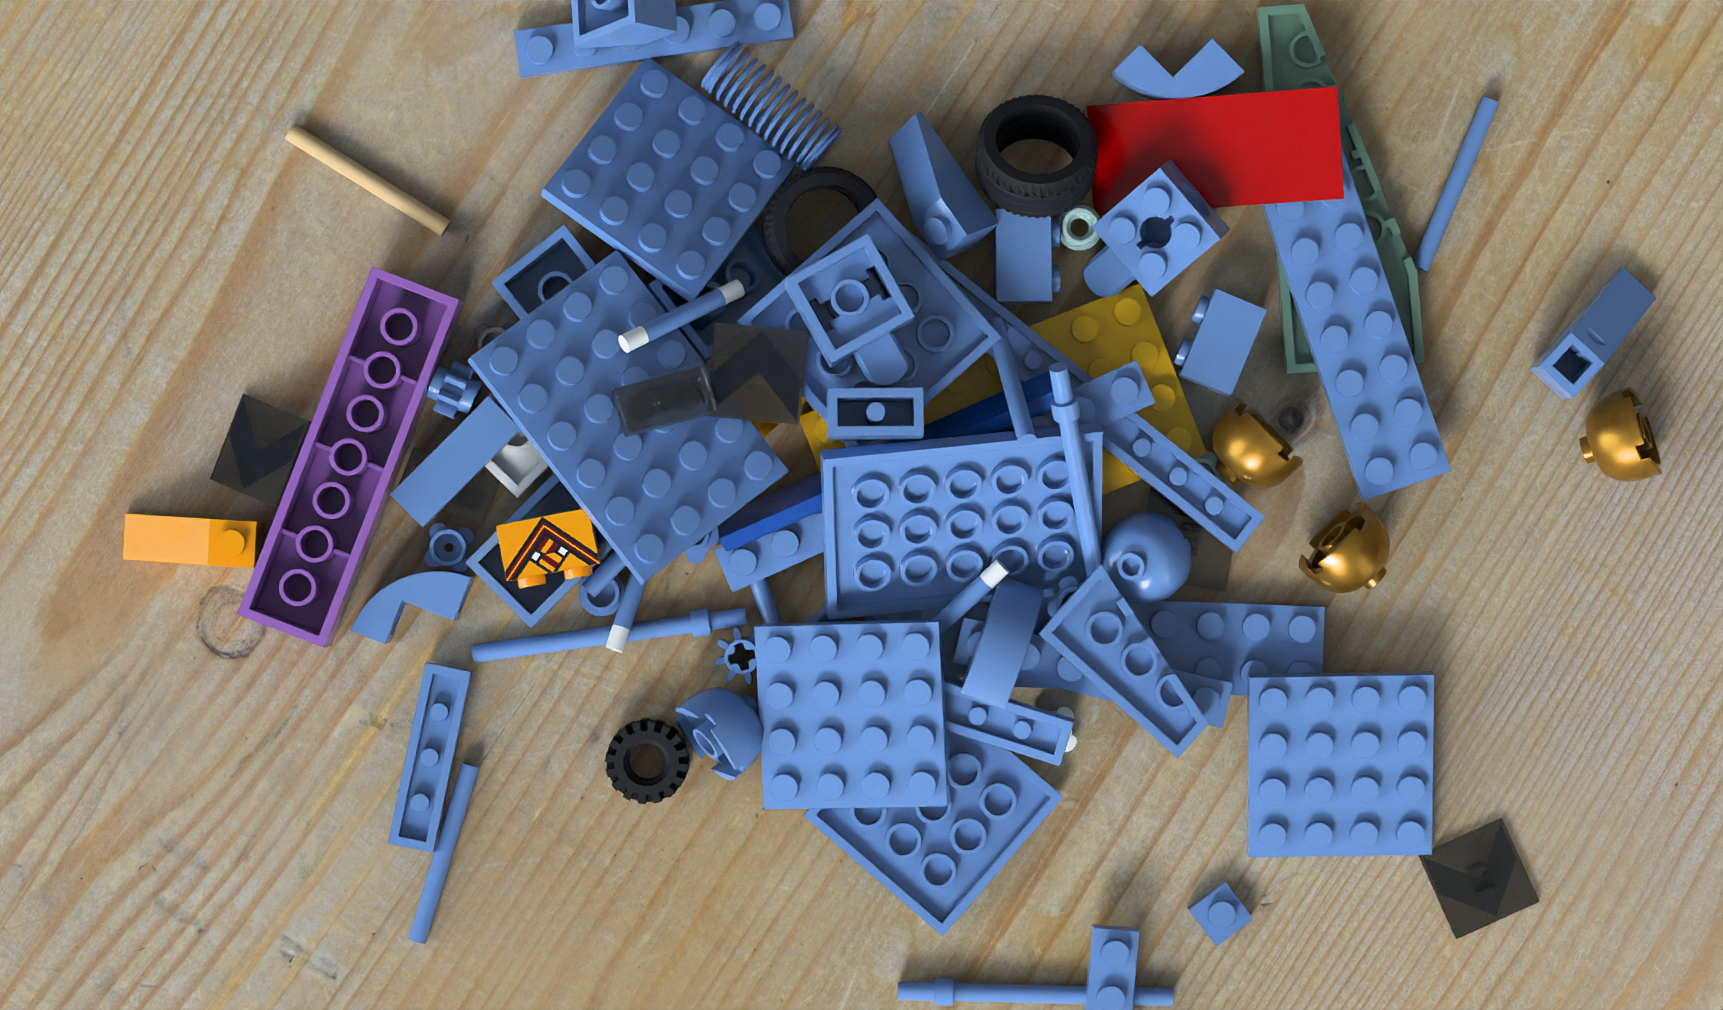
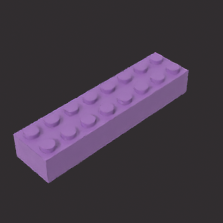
(350, 458)

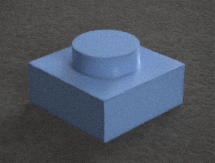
(1220, 913)

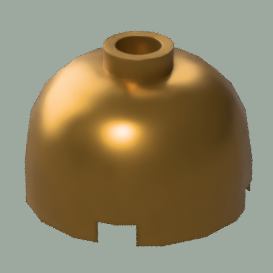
(1620, 438)
(1251, 449)
(1348, 552)

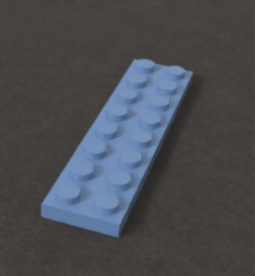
(1357, 341)

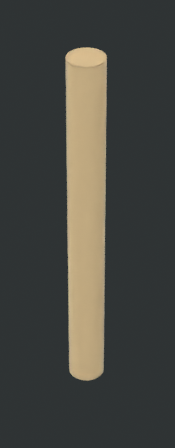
(368, 180)

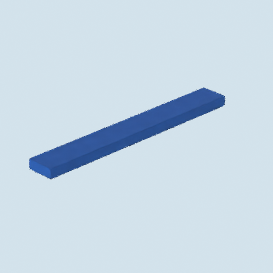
(805, 496)

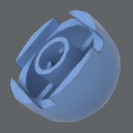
(1146, 557)
(724, 728)

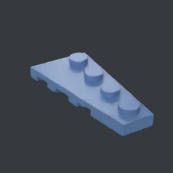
(1116, 653)

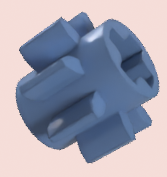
(454, 389)
(736, 667)

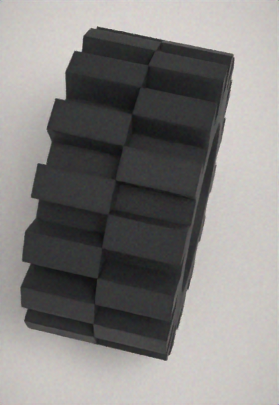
(640, 788)

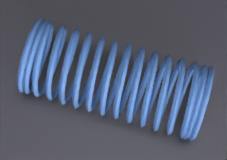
(721, 67)

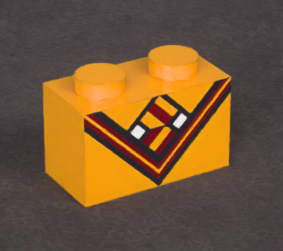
(548, 546)

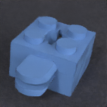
(1153, 234)
(854, 310)

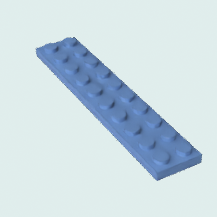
(1194, 637)

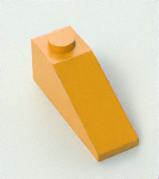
(193, 540)

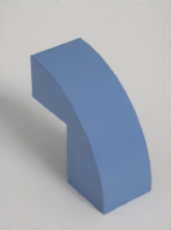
(1202, 76)
(433, 590)
(1003, 642)

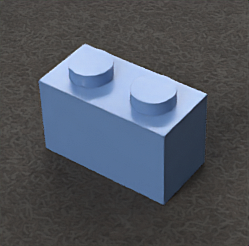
(1025, 259)
(1219, 342)
(875, 413)

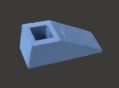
(1593, 335)

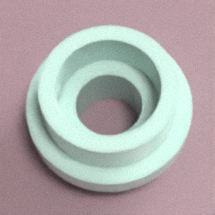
(1083, 213)

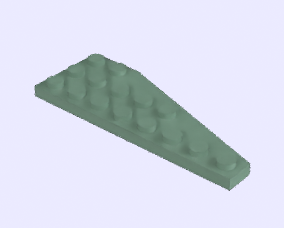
(1296, 60)

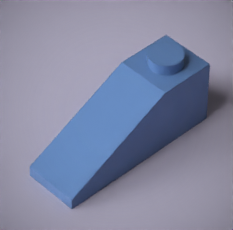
(938, 191)

